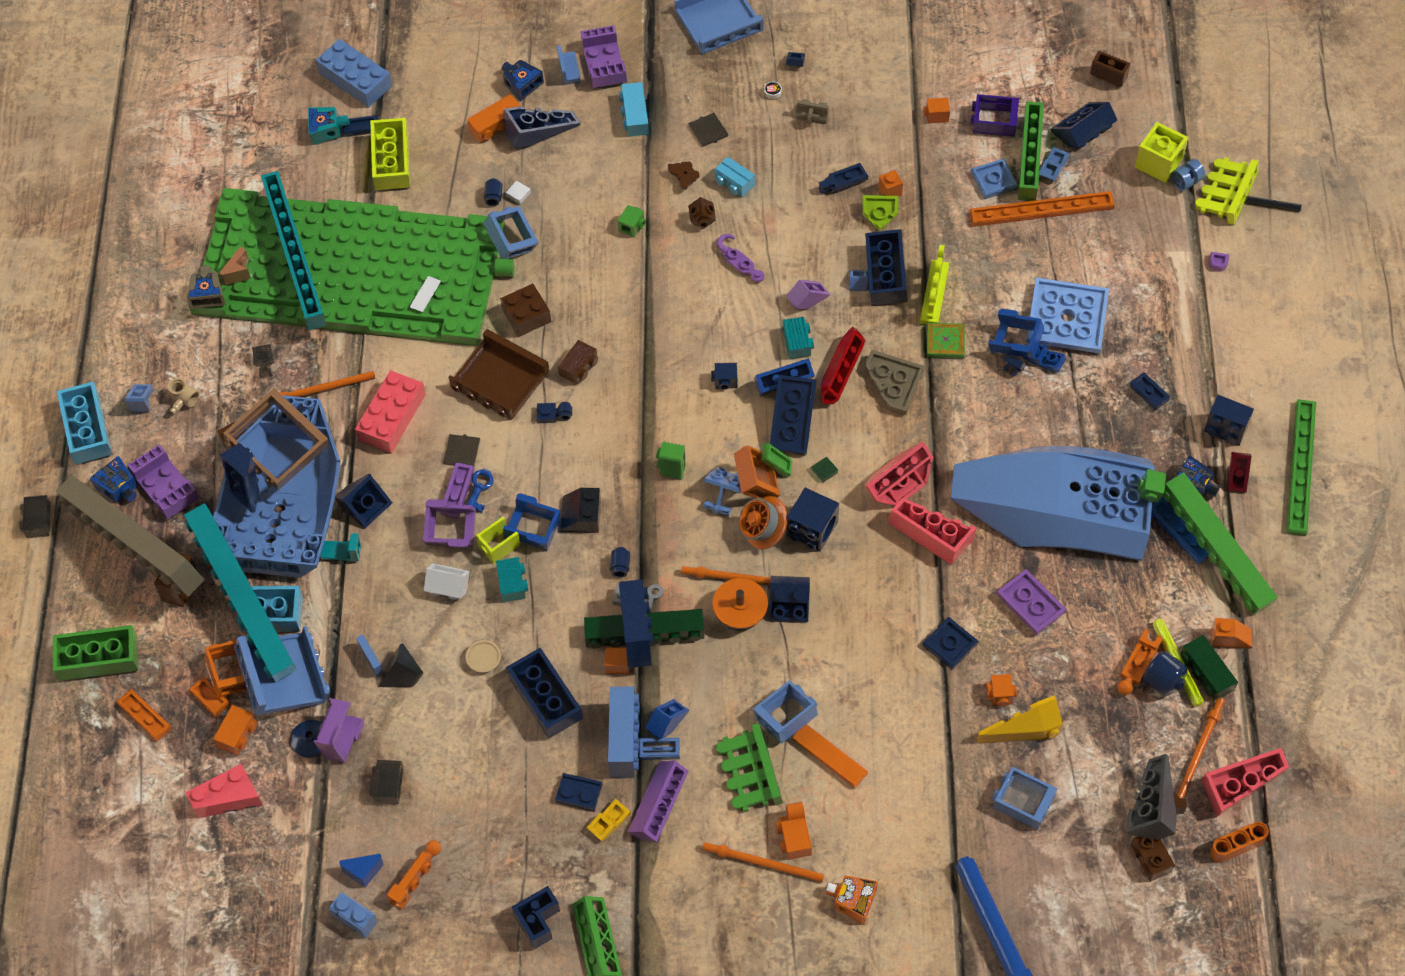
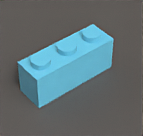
(634, 109)

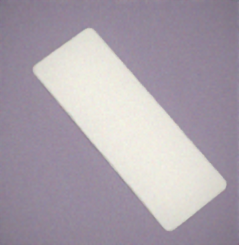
(425, 294)

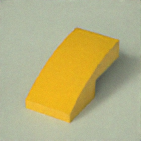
(609, 820)

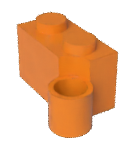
(794, 832)

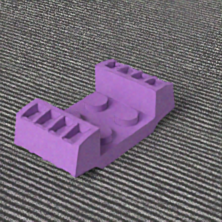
(603, 56)
(163, 482)

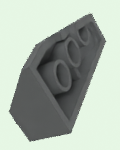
(1155, 805)

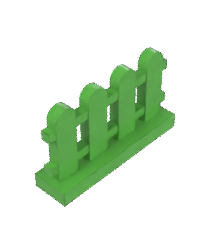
(752, 778)

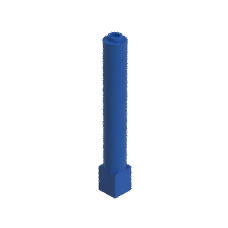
(991, 918)

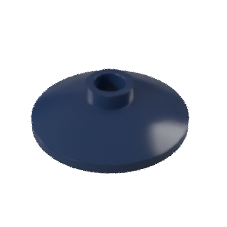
(305, 746)

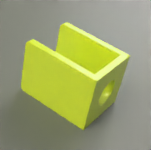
(502, 548)

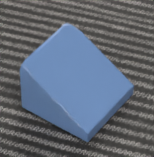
(858, 280)

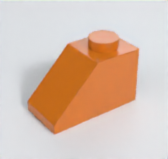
(1230, 633)

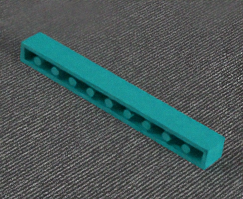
(293, 251)
(240, 592)

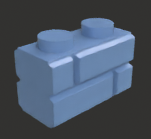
(353, 914)

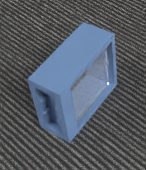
(1022, 796)

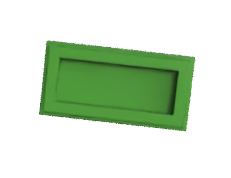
(776, 460)

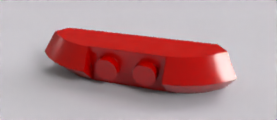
(841, 366)

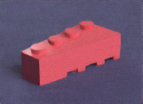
(931, 530)
(1239, 780)

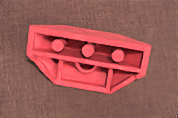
(901, 475)

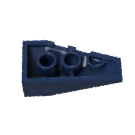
(533, 126)

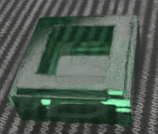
(824, 469)

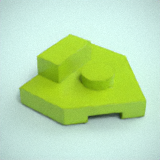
(879, 209)

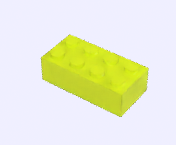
(390, 154)

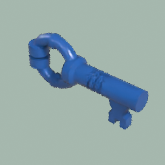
(478, 487)

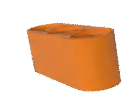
(1244, 834)

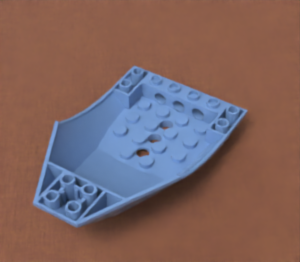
(306, 497)
(1032, 504)

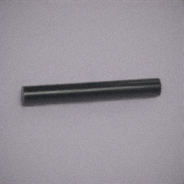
(1273, 203)

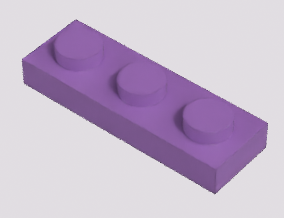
(458, 486)

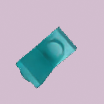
(342, 550)

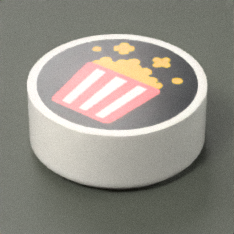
(772, 90)

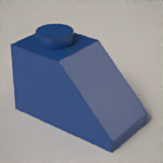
(666, 718)

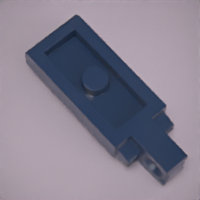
(843, 179)

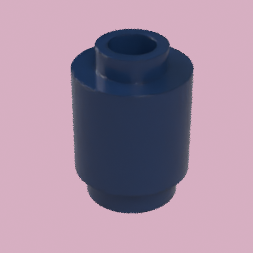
(493, 192)
(620, 562)

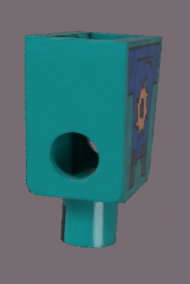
(325, 124)

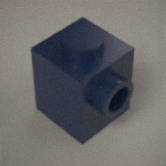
(725, 376)

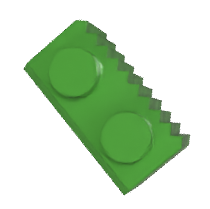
(671, 460)

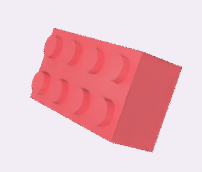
(390, 411)

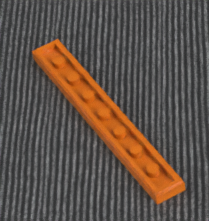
(1041, 208)

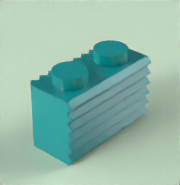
(797, 337)
(510, 579)

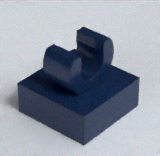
(1015, 363)

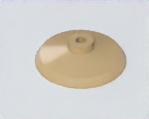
(483, 656)

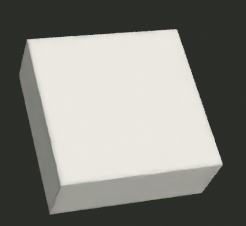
(518, 192)

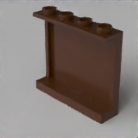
(500, 375)

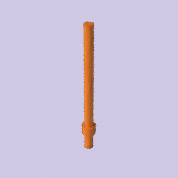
(330, 385)
(701, 572)
(1213, 718)
(724, 851)

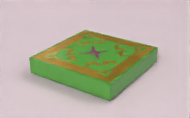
(945, 340)

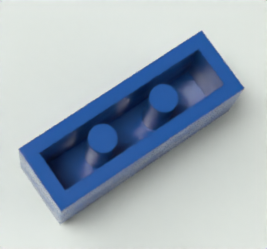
(768, 381)

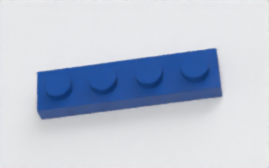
(1176, 528)

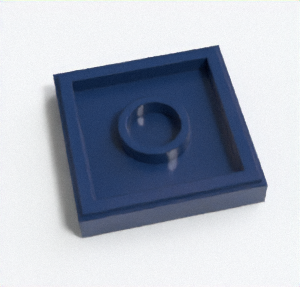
(950, 643)

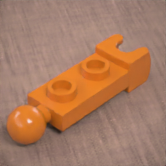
(1138, 662)
(400, 893)

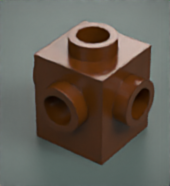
(702, 213)

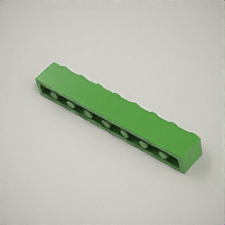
(1219, 544)

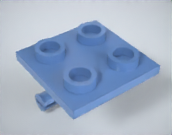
(725, 480)

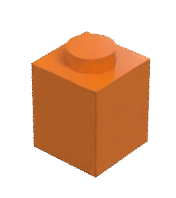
(937, 110)
(890, 184)
(616, 661)

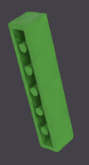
(1030, 151)

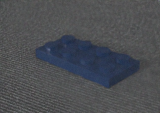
(793, 414)

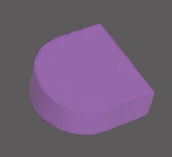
(1218, 261)

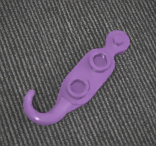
(739, 260)

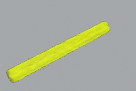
(1170, 646)

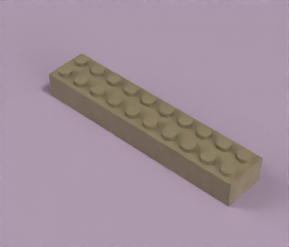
(129, 536)

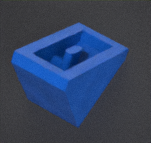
(362, 868)

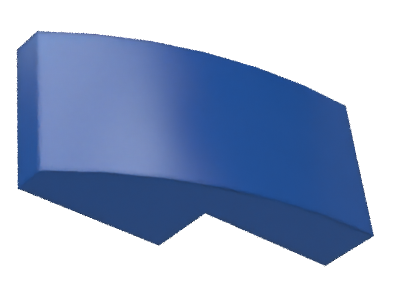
(1047, 359)

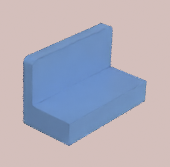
(568, 67)

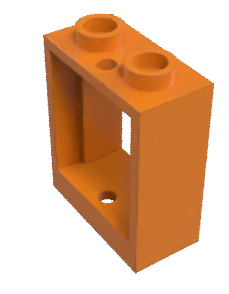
(746, 462)
(226, 686)

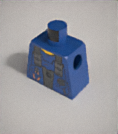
(115, 481)

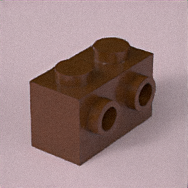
(1152, 856)

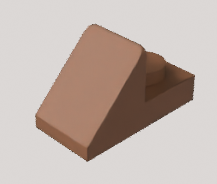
(236, 269)

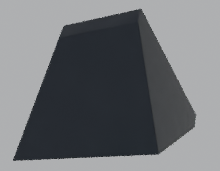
(401, 670)

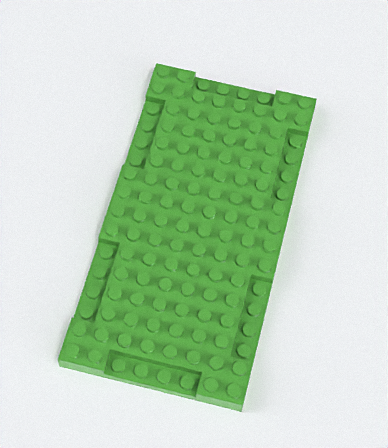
(362, 264)

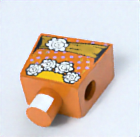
(853, 897)

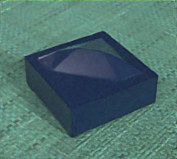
(795, 59)

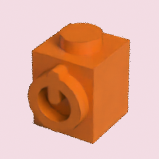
(1001, 690)

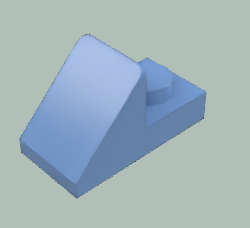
(138, 397)

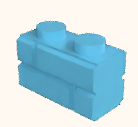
(735, 177)

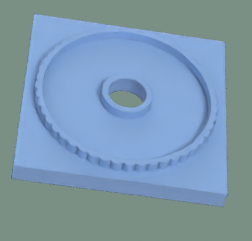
(1083, 302)

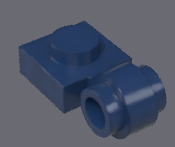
(548, 412)

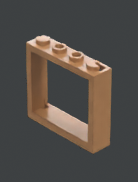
(295, 416)

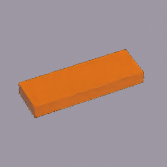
(144, 715)

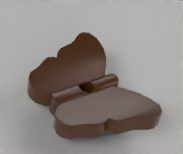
(684, 173)

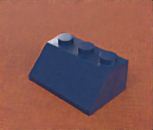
(1085, 124)
(241, 475)

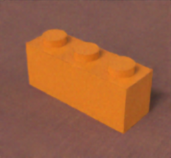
(491, 119)

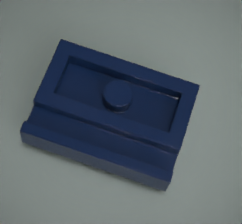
(578, 792)

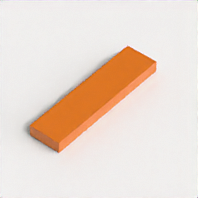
(830, 755)

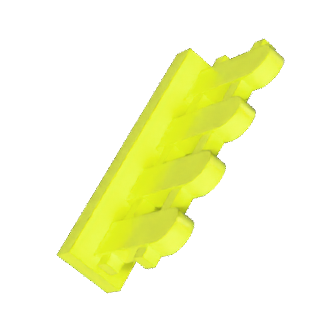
(1237, 198)
(935, 289)

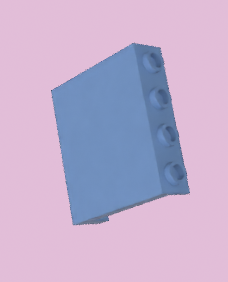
(717, 21)
(296, 690)

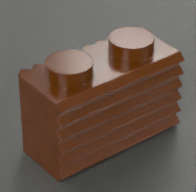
(1110, 68)
(578, 362)

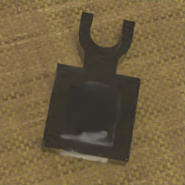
(263, 357)

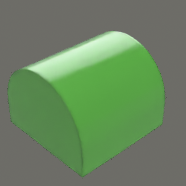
(504, 267)

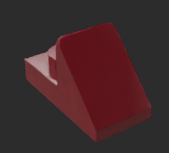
(1238, 472)

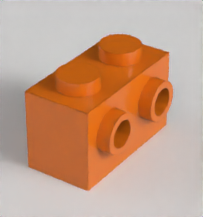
(235, 730)

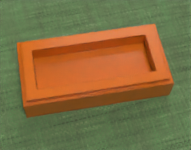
(207, 696)

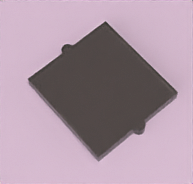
(708, 129)
(461, 450)

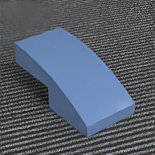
(1054, 164)

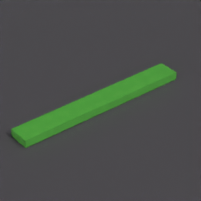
(1301, 467)

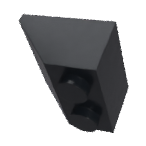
(581, 511)

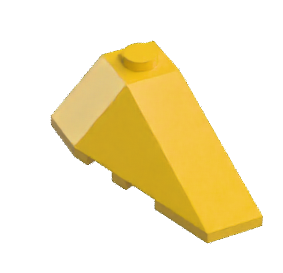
(1036, 724)

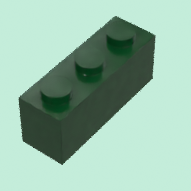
(1208, 668)

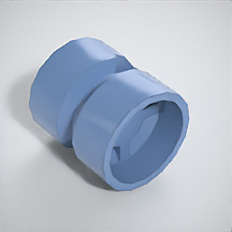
(1188, 174)

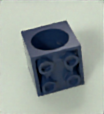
(812, 519)

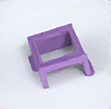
(434, 506)
(338, 731)

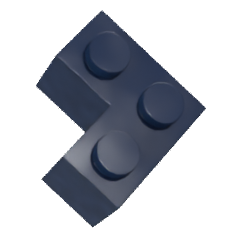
(532, 915)

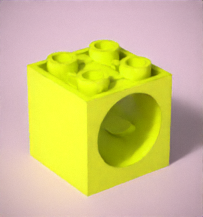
(1161, 152)

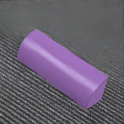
(658, 801)

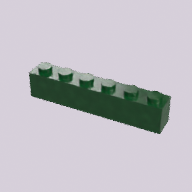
(666, 626)

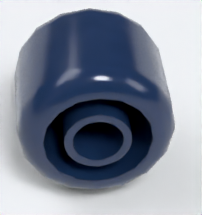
(1165, 674)

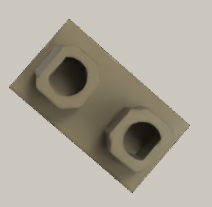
(812, 111)

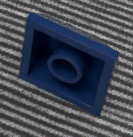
(363, 500)

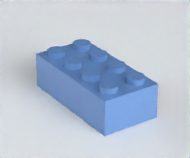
(354, 73)
(623, 732)

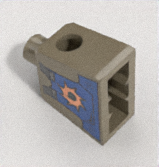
(205, 289)

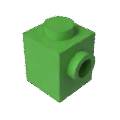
(631, 221)
(1152, 485)

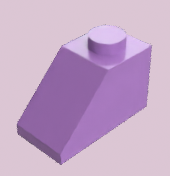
(807, 294)

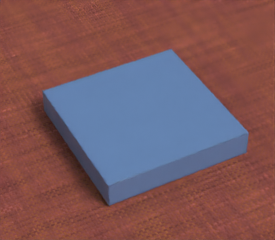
(994, 178)

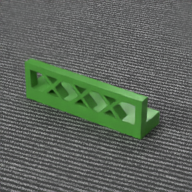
(592, 937)

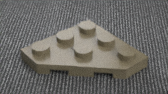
(894, 379)

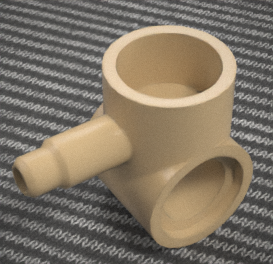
(187, 395)

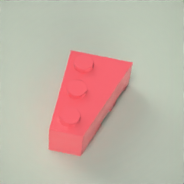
(224, 793)

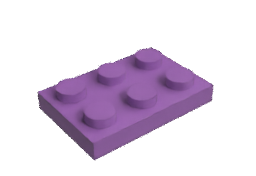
(1031, 602)

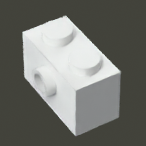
(446, 581)

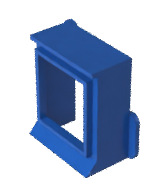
(1011, 319)
(529, 505)

